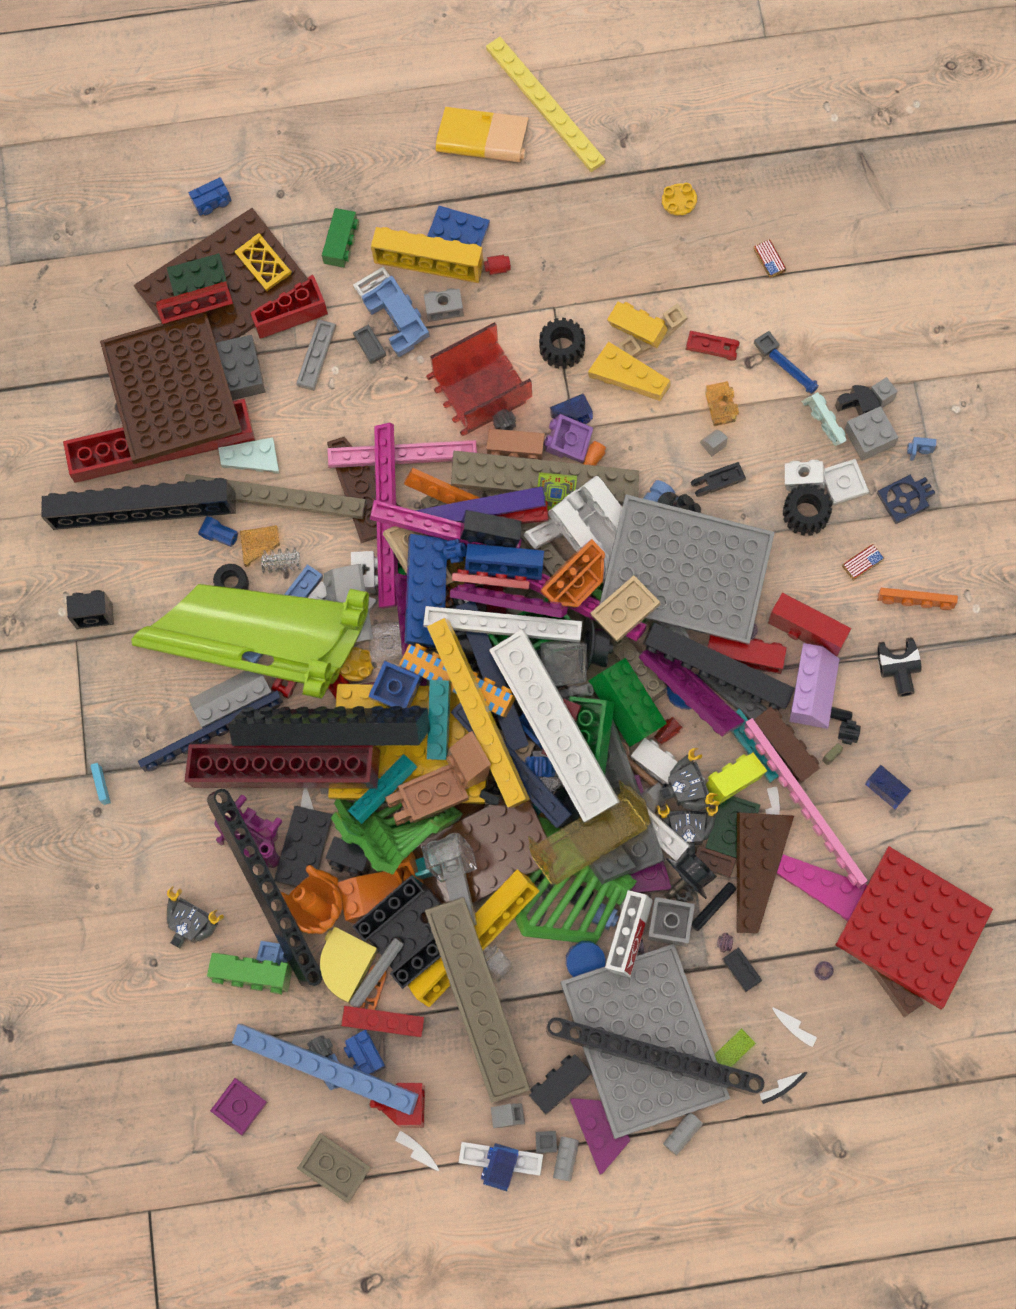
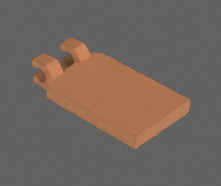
(427, 795)

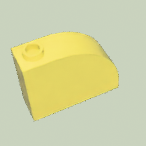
(345, 963)

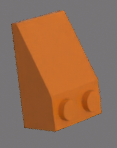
(364, 893)

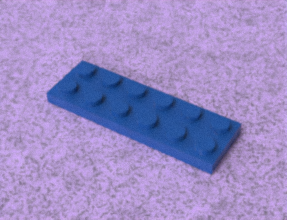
(424, 585)

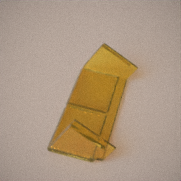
(584, 842)

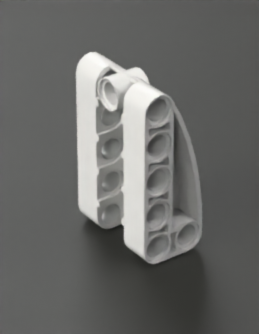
(589, 515)

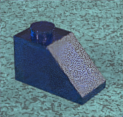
(574, 408)

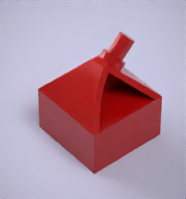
(400, 1118)

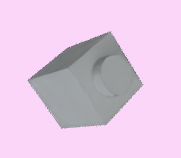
(884, 392)

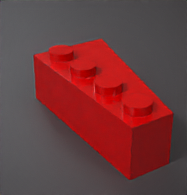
(290, 309)

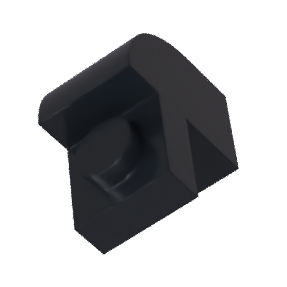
(859, 397)

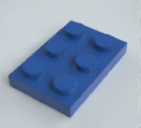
(458, 226)

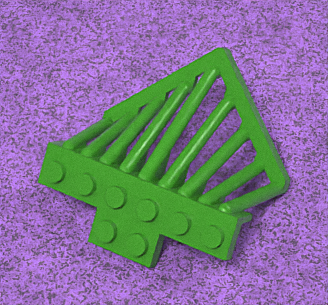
(386, 845)
(615, 891)

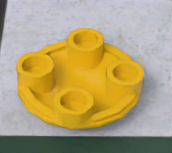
(679, 199)
(357, 665)

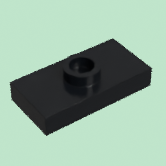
(742, 969)

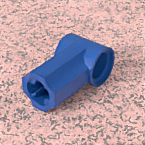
(213, 530)

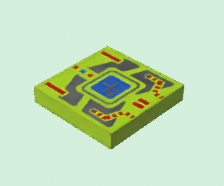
(556, 487)

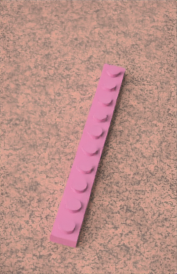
(808, 810)

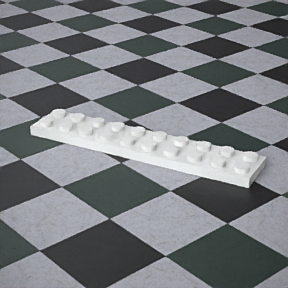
(554, 726)

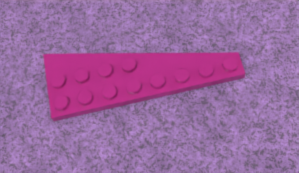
(820, 884)

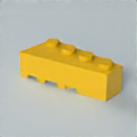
(627, 372)

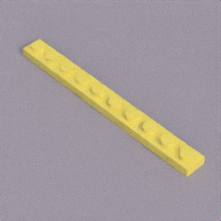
(545, 104)

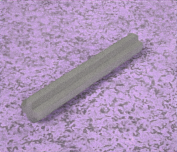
(376, 973)

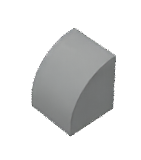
(714, 442)
(653, 797)
(507, 1115)

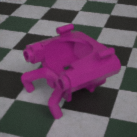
(262, 831)

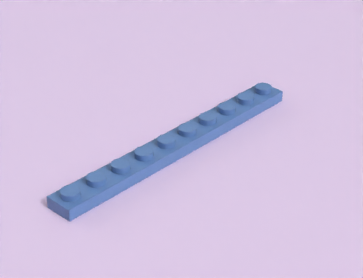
(325, 1069)

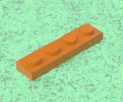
(436, 488)
(925, 599)

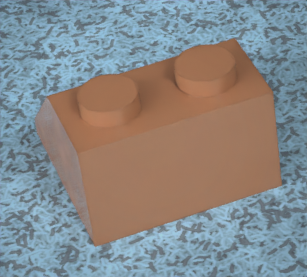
(468, 761)

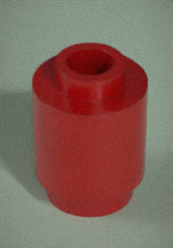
(497, 264)

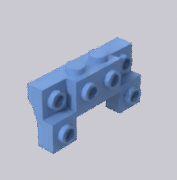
(399, 308)

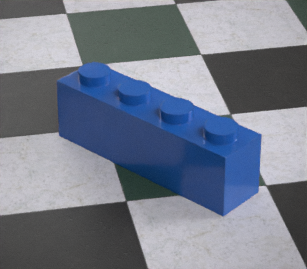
(504, 561)

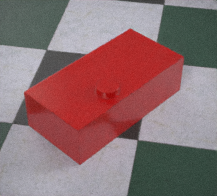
(808, 624)

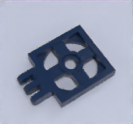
(918, 491)

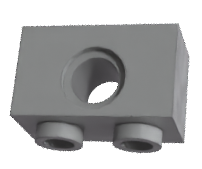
(440, 312)

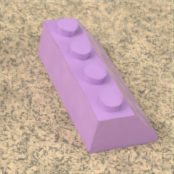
(814, 686)

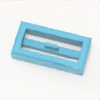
(100, 783)

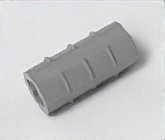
(682, 1133)
(565, 1159)

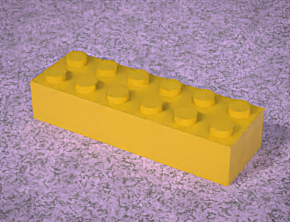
(427, 254)

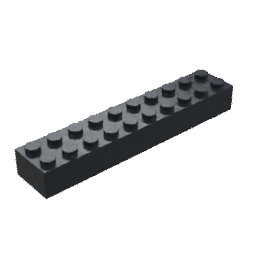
(138, 504)
(329, 726)

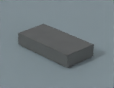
(369, 344)

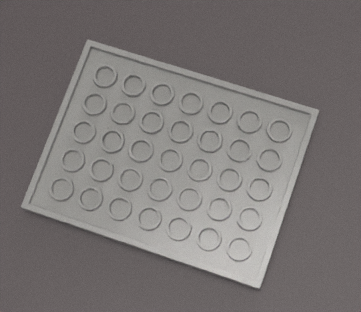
(694, 564)
(651, 1008)

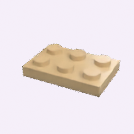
(625, 608)

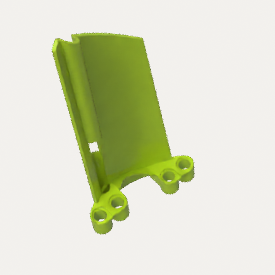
(301, 633)

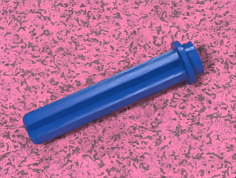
(811, 386)

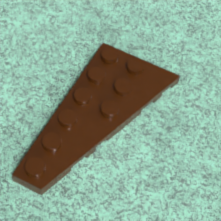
(358, 483)
(759, 853)

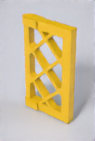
(276, 277)

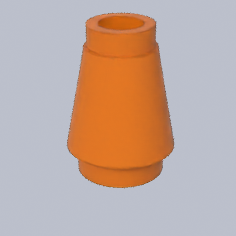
(595, 453)

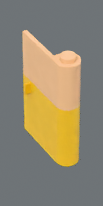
(482, 134)

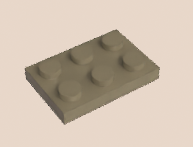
(334, 1168)

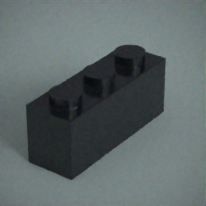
(490, 529)
(559, 1083)

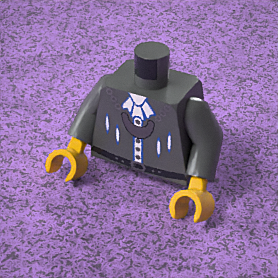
(688, 785)
(691, 824)
(189, 920)

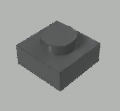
(766, 343)
(546, 1142)

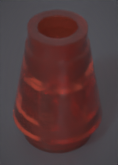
(668, 731)

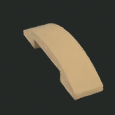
(673, 320)

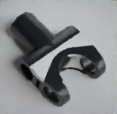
(900, 666)

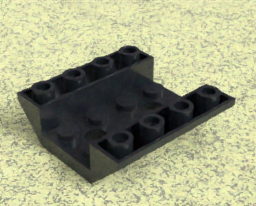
(401, 917)

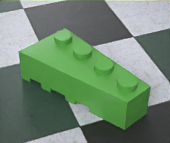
(250, 973)

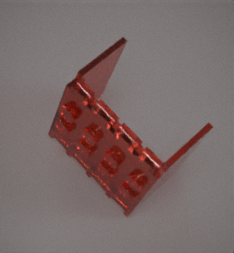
(478, 379)

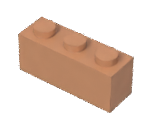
(515, 443)

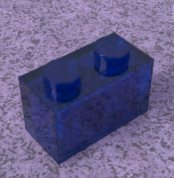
(888, 787)
(500, 1167)

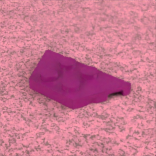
(598, 1132)

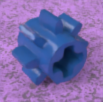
(454, 551)

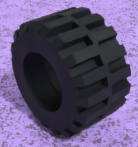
(557, 330)
(803, 523)

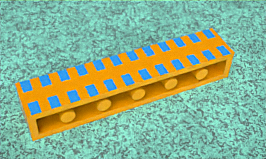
(432, 668)

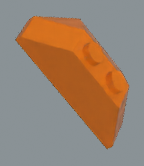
(576, 577)

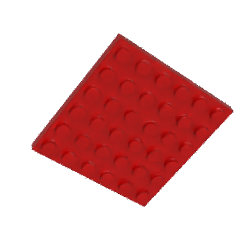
(914, 927)

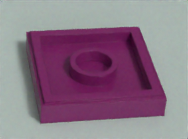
(238, 1106)

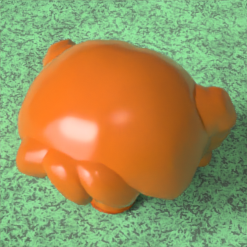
(315, 902)

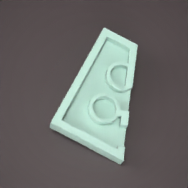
(821, 413)
(253, 455)

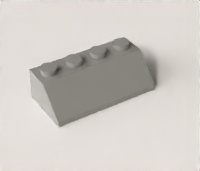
(337, 587)
(229, 697)

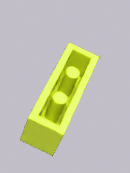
(735, 777)

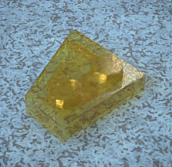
(256, 541)

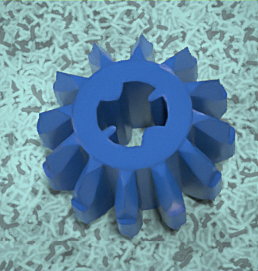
(540, 766)

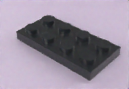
(303, 845)

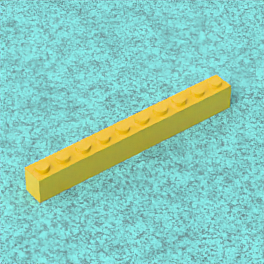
(478, 713)

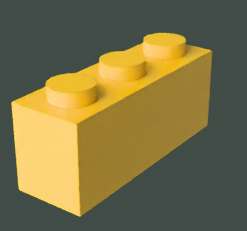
(637, 324)

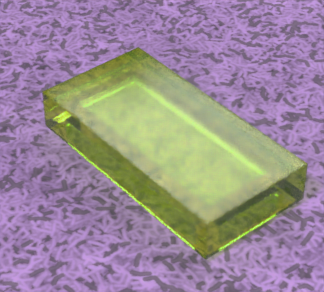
(734, 1049)

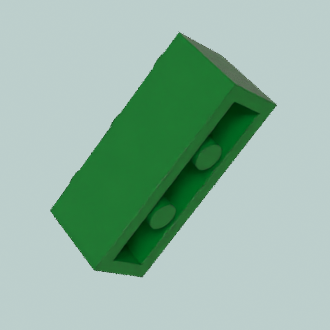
(340, 237)

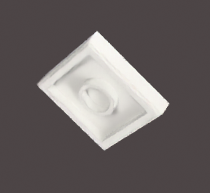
(845, 482)

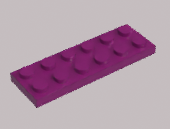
(693, 692)

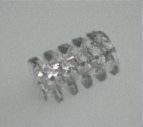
(280, 560)

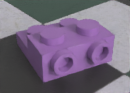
(568, 438)

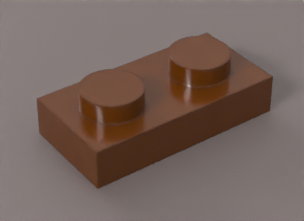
(717, 862)

